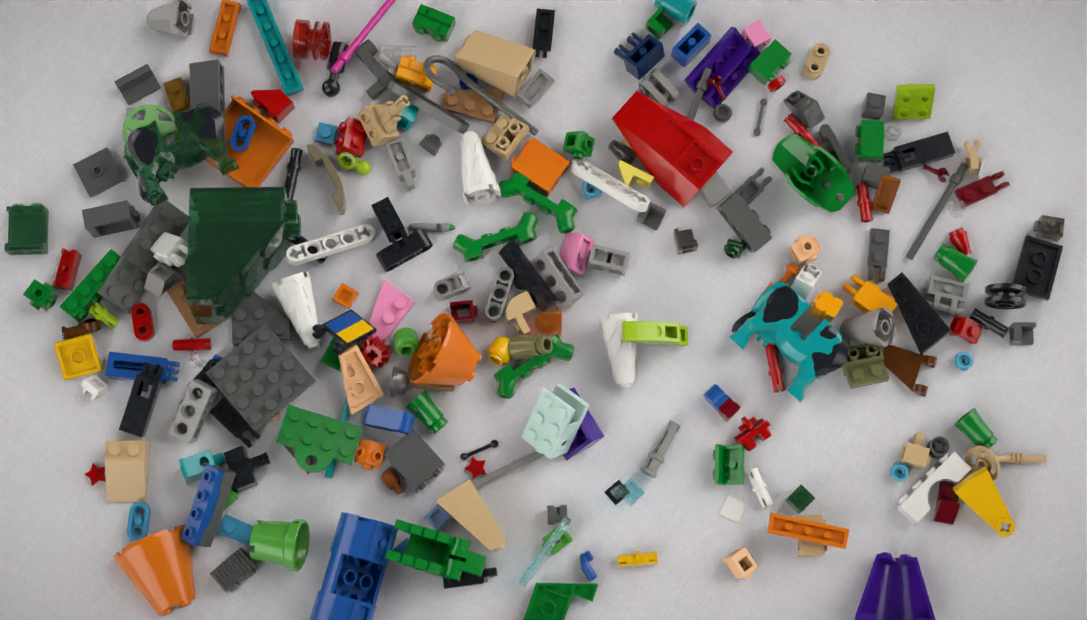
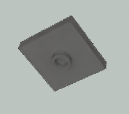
(98, 172)

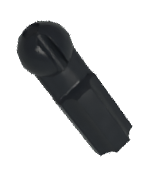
(331, 86)

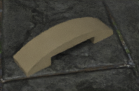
(319, 159)

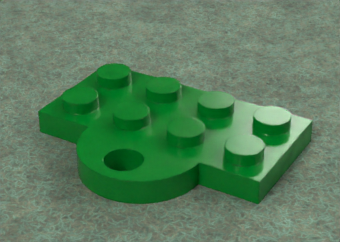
(318, 438)

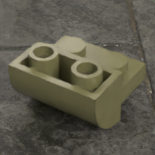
(865, 366)

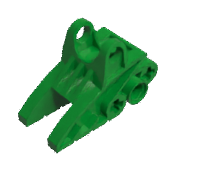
(436, 553)

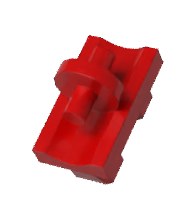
(750, 429)

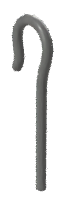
(471, 84)

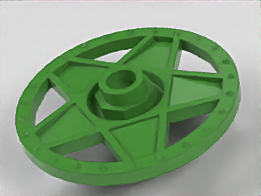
(151, 115)

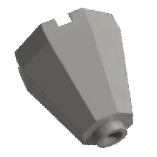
(172, 19)

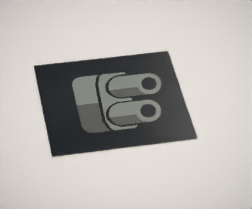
(612, 491)

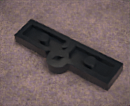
(526, 276)

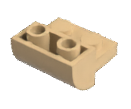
(505, 136)

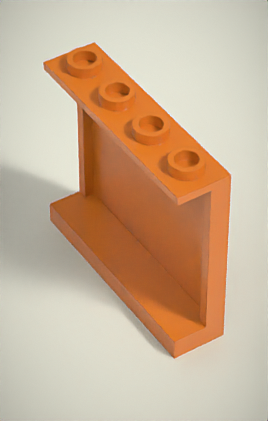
(265, 148)

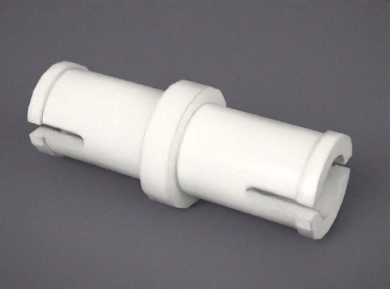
(759, 487)

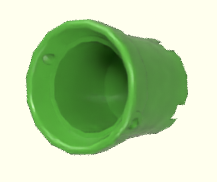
(281, 542)

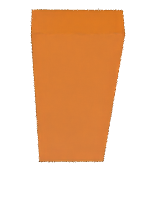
(225, 27)

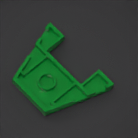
(552, 600)

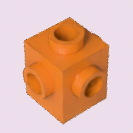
(370, 454)

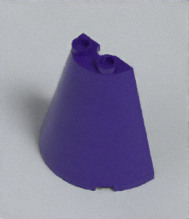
(895, 591)

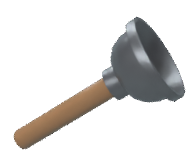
(401, 383)

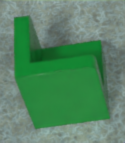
(658, 24)

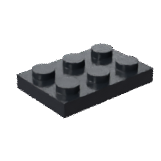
(1037, 266)

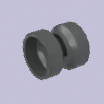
(941, 447)
(556, 514)

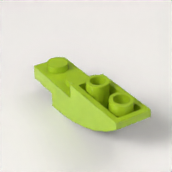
(655, 332)

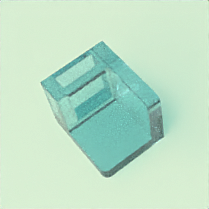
(630, 492)

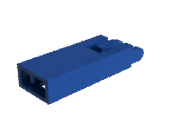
(129, 365)

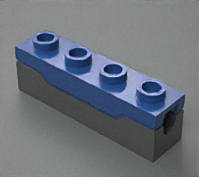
(208, 505)

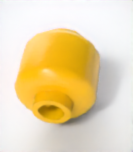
(499, 351)

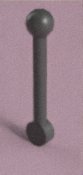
(757, 131)

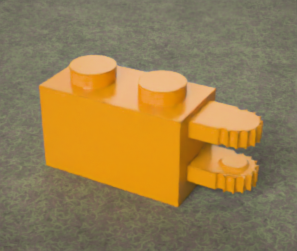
(869, 296)

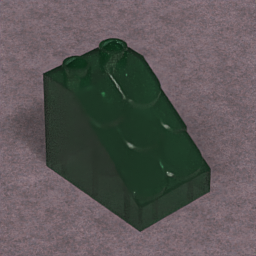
(234, 244)

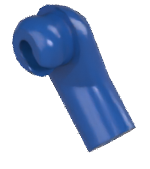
(586, 567)

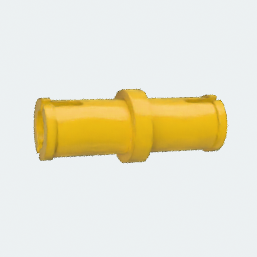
(637, 559)

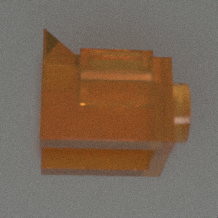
(549, 322)

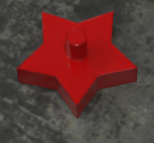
(476, 467)
(96, 474)

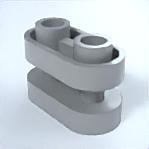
(658, 79)

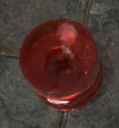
(308, 39)

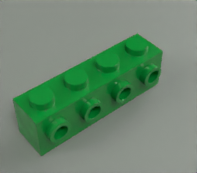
(86, 294)

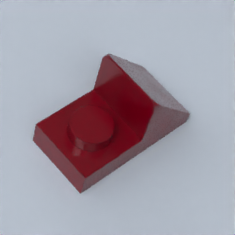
(946, 504)

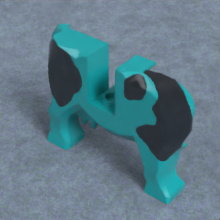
(771, 320)

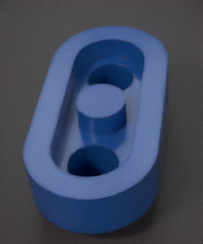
(242, 134)

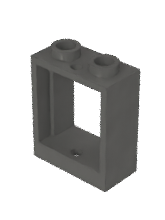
(111, 218)

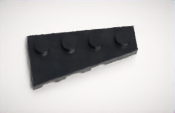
(922, 320)

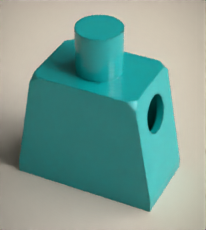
(192, 468)

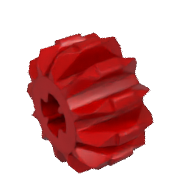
(381, 349)

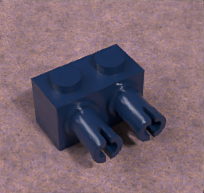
(643, 56)

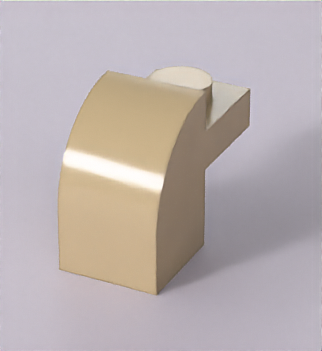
(519, 308)

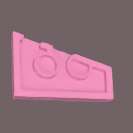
(389, 310)

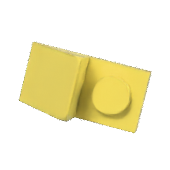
(629, 173)

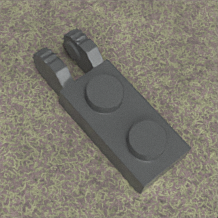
(834, 146)
(751, 188)
(877, 252)

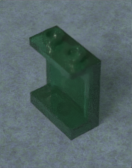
(27, 229)

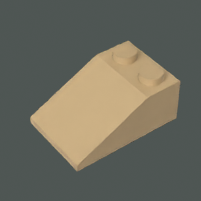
(126, 470)

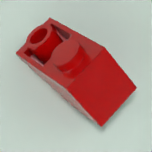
(274, 102)

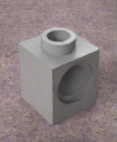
(159, 279)

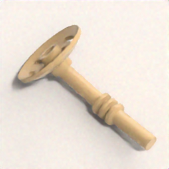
(990, 459)

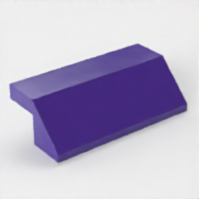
(727, 59)

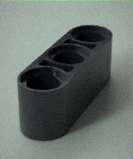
(391, 258)

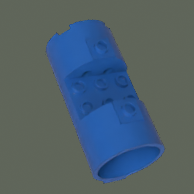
(354, 569)

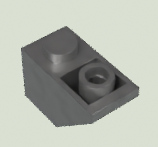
(804, 108)

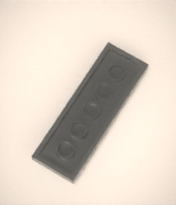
(130, 273)

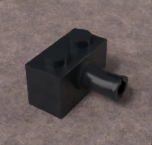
(243, 466)

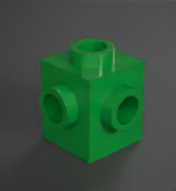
(578, 144)
(41, 295)

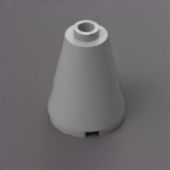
(871, 327)

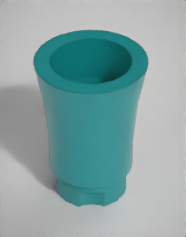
(679, 9)

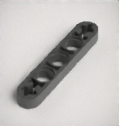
(428, 106)

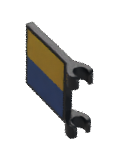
(346, 328)

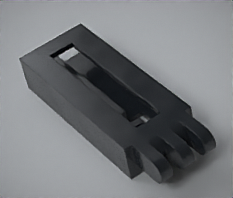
(927, 151)
(140, 409)

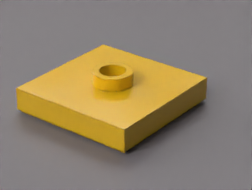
(78, 356)

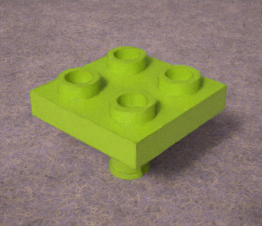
(913, 101)

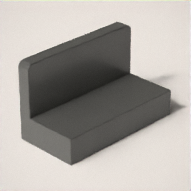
(138, 84)

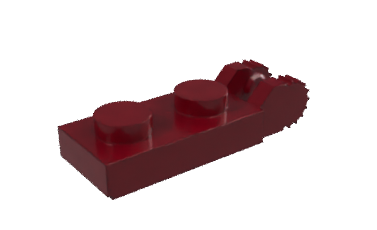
(980, 189)

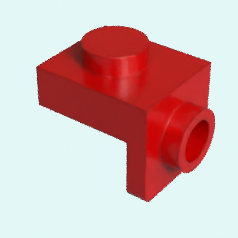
(965, 329)

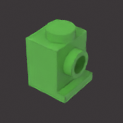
(565, 540)

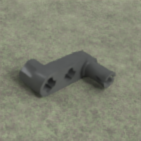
(365, 53)

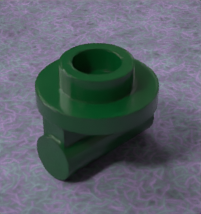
(734, 248)

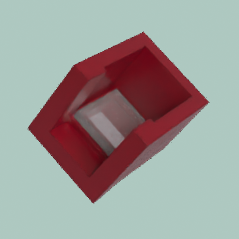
(463, 311)

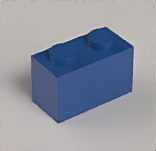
(691, 45)

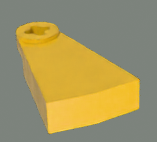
(983, 497)

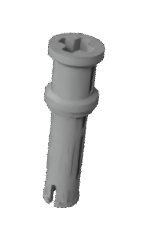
(657, 456)

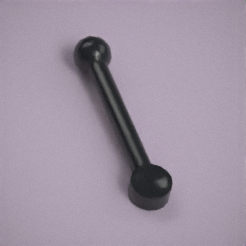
(494, 443)

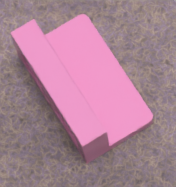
(576, 252)

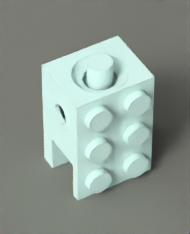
(555, 421)

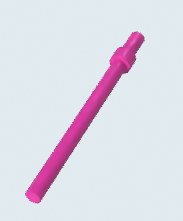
(345, 55)

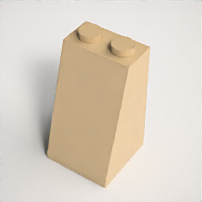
(495, 61)
(471, 512)

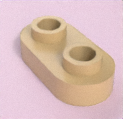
(817, 60)

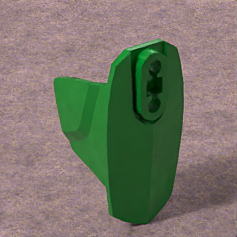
(809, 168)

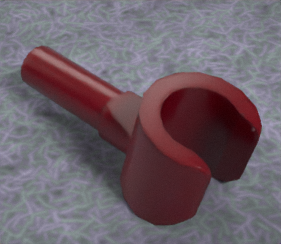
(717, 82)
(939, 172)

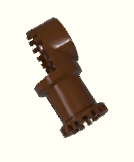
(87, 326)

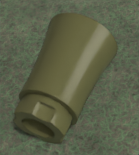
(529, 346)

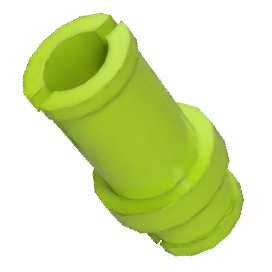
(102, 314)

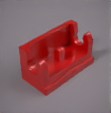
(67, 269)

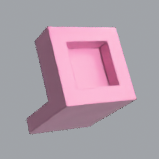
(756, 33)

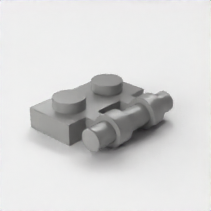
(949, 290)

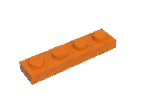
(807, 531)

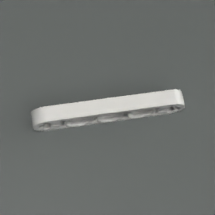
(610, 185)
(324, 251)

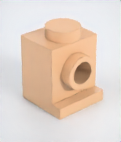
(741, 563)

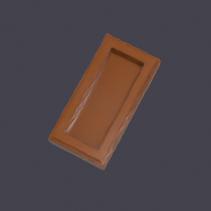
(885, 194)

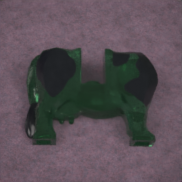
(156, 161)

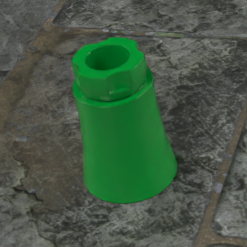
(955, 261)
(427, 412)
(976, 429)

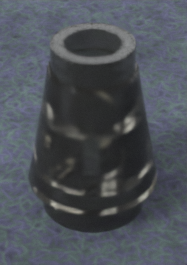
(622, 152)

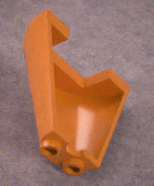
(160, 569)

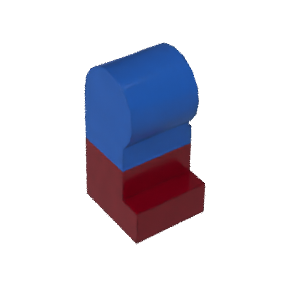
(721, 402)

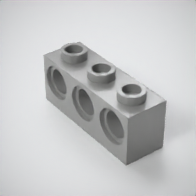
(557, 277)
(202, 407)

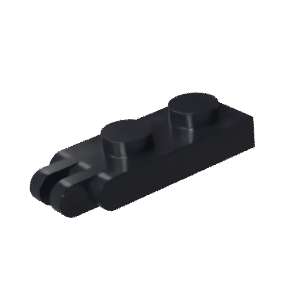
(543, 31)

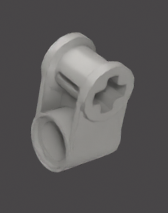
(452, 285)

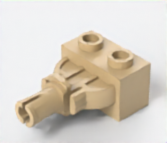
(381, 120)

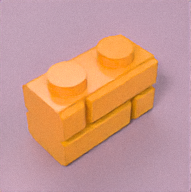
(411, 73)
(825, 306)

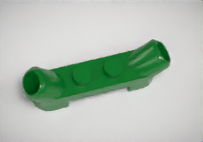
(563, 212)
(523, 232)
(508, 377)

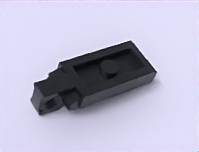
(469, 579)

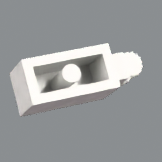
(170, 250)

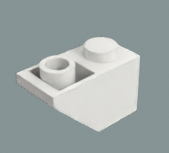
(806, 280)

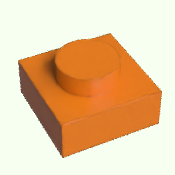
(345, 296)

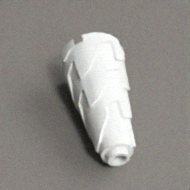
(477, 177)
(299, 305)
(620, 353)

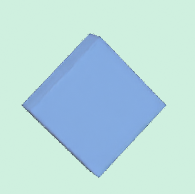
(437, 517)

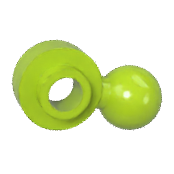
(362, 167)

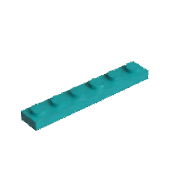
(275, 46)

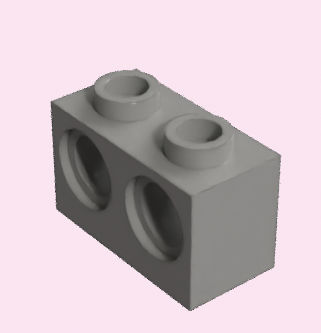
(608, 260)

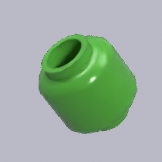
(405, 341)

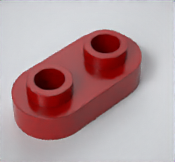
(142, 321)

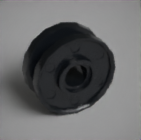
(1005, 296)

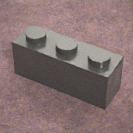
(744, 222)

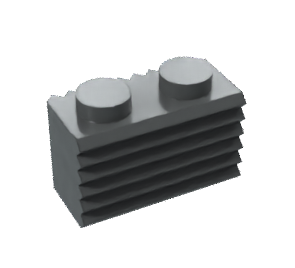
(234, 570)

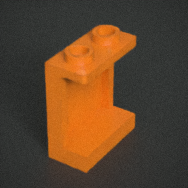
(540, 165)

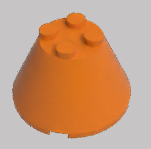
(444, 355)

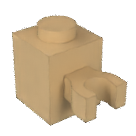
(915, 454)

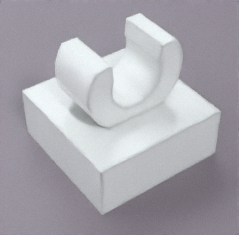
(94, 386)

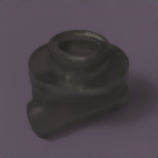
(431, 143)

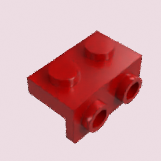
(351, 137)

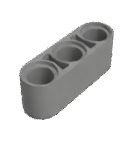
(499, 285)

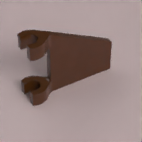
(906, 365)

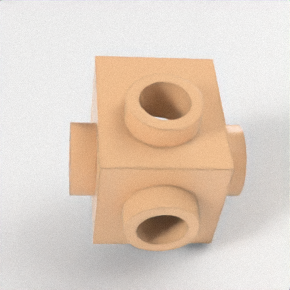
(805, 249)

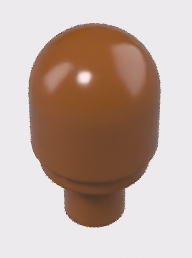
(391, 481)

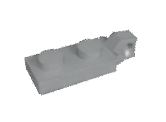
(401, 161)

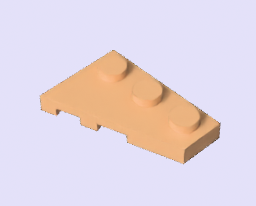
(358, 380)

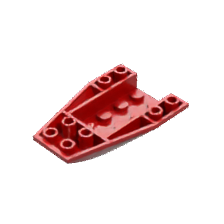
(670, 146)

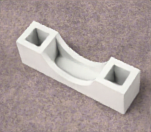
(916, 504)

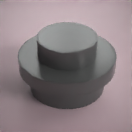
(722, 113)

